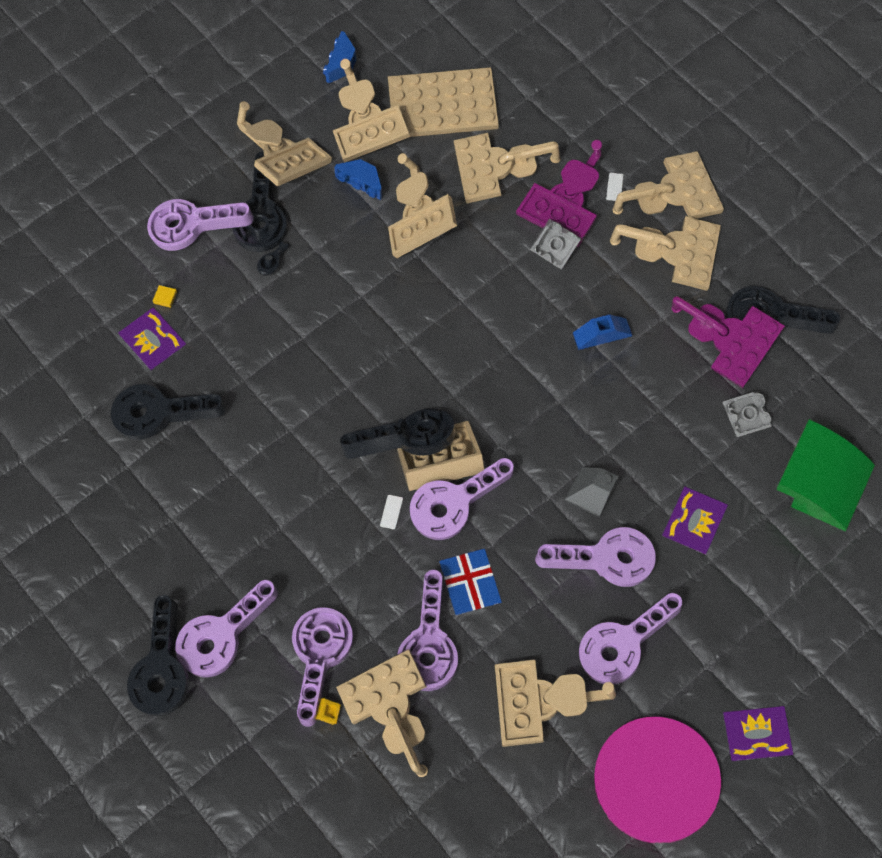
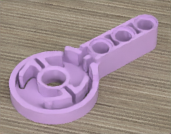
(192, 225)
(454, 499)
(605, 555)
(220, 631)
(431, 638)
(624, 641)
(319, 654)

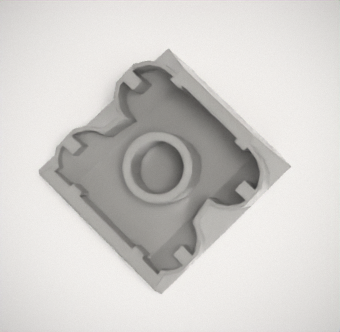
(555, 243)
(747, 413)

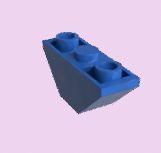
(342, 50)
(361, 177)
(601, 331)

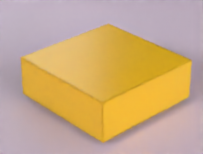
(164, 296)
(328, 711)

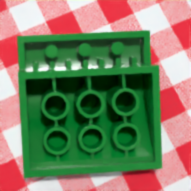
(826, 476)

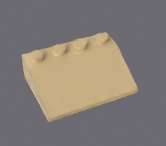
(454, 462)

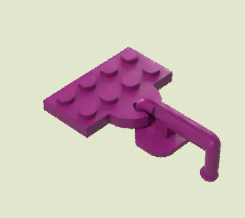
(565, 208)
(742, 347)

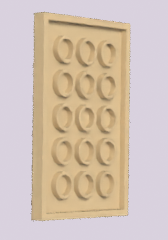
(445, 101)

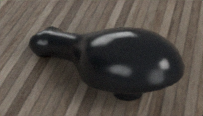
(270, 262)

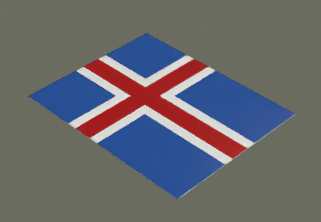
(470, 581)

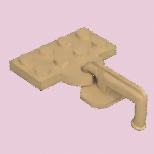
(370, 128)
(282, 157)
(486, 165)
(684, 186)
(422, 216)
(689, 250)
(380, 694)
(523, 697)

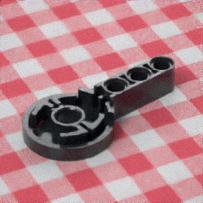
(262, 209)
(781, 311)
(159, 409)
(400, 436)
(158, 666)

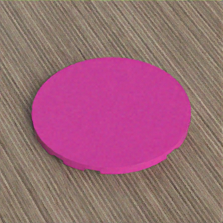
(657, 780)

